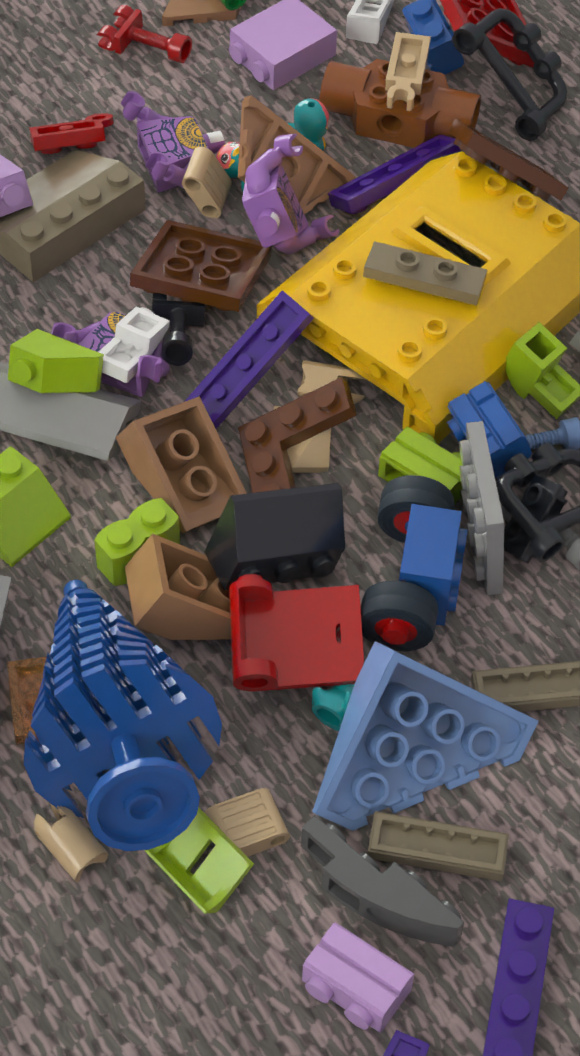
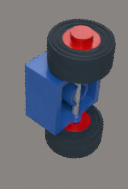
(407, 610)

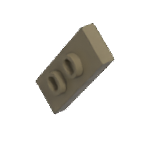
(425, 273)
(531, 686)
(438, 846)

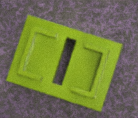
(217, 874)

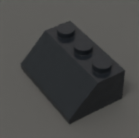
(279, 535)

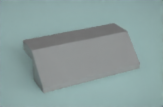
(66, 420)

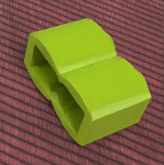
(122, 539)

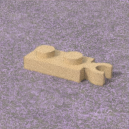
(406, 68)

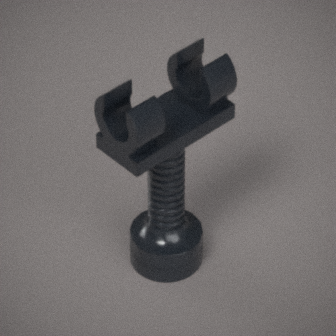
(177, 345)

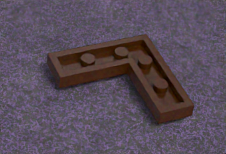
(270, 435)

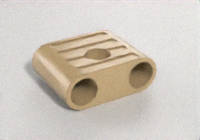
(206, 182)
(250, 821)

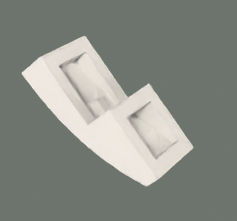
(134, 337)

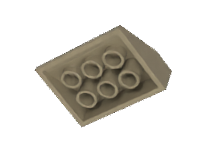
(72, 208)

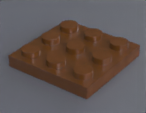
(506, 162)
(201, 266)

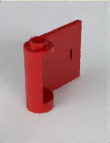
(291, 635)

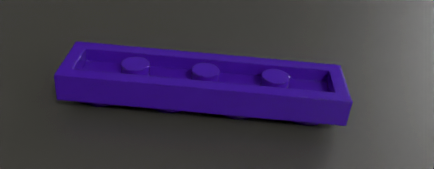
(386, 178)
(251, 357)
(519, 979)

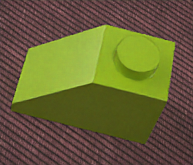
(54, 364)

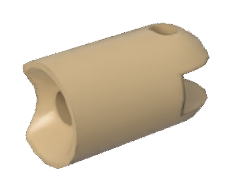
(319, 374)
(69, 841)

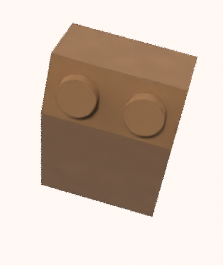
(182, 462)
(177, 593)

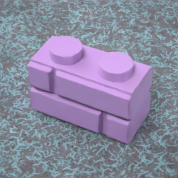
(356, 978)

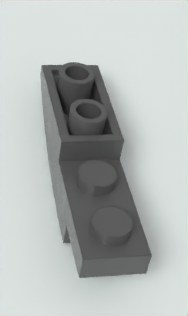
(390, 898)

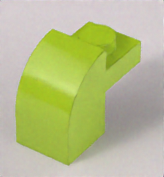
(535, 371)

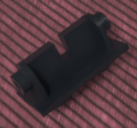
(544, 501)

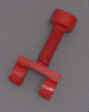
(131, 25)

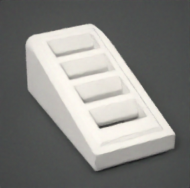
(368, 20)

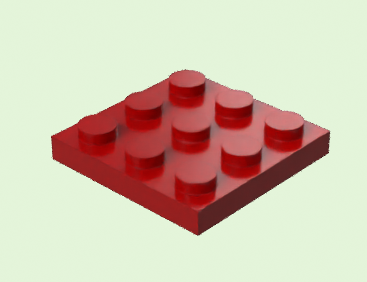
(501, 36)

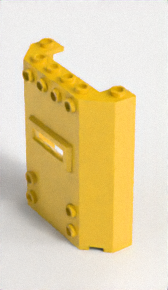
(429, 345)

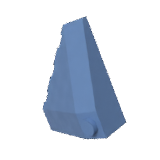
(411, 734)

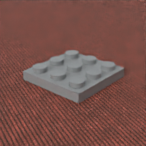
(483, 508)

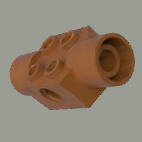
(363, 97)

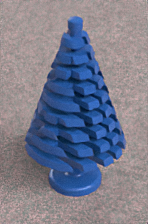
(110, 706)

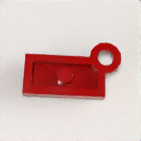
(80, 133)

